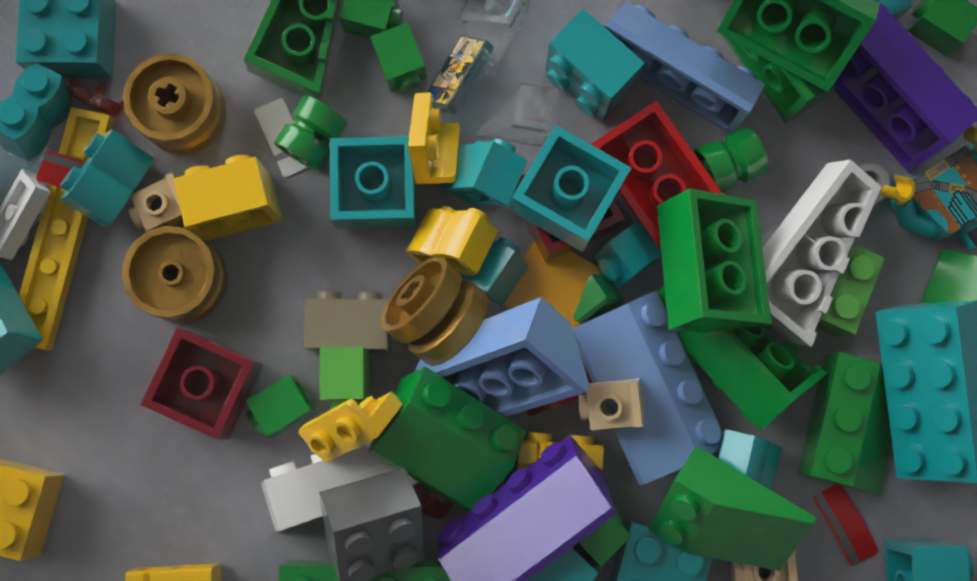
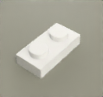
(19, 211)

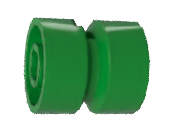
(311, 132)
(737, 158)

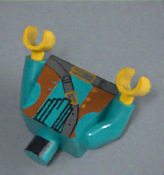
(941, 197)

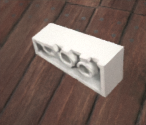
(813, 248)
(294, 492)

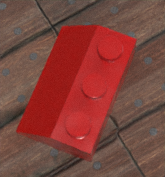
(658, 161)

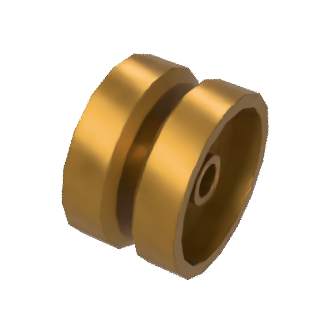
(175, 104)
(151, 270)
(435, 311)

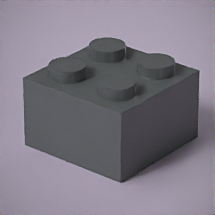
(373, 526)

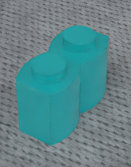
(36, 107)
(106, 177)
(751, 456)

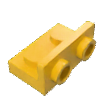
(432, 144)
(349, 425)

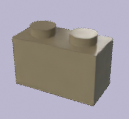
(345, 322)

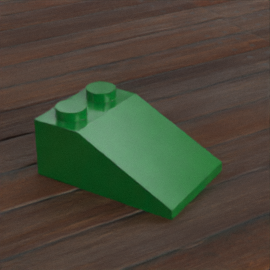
(729, 515)

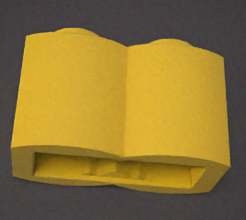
(455, 235)

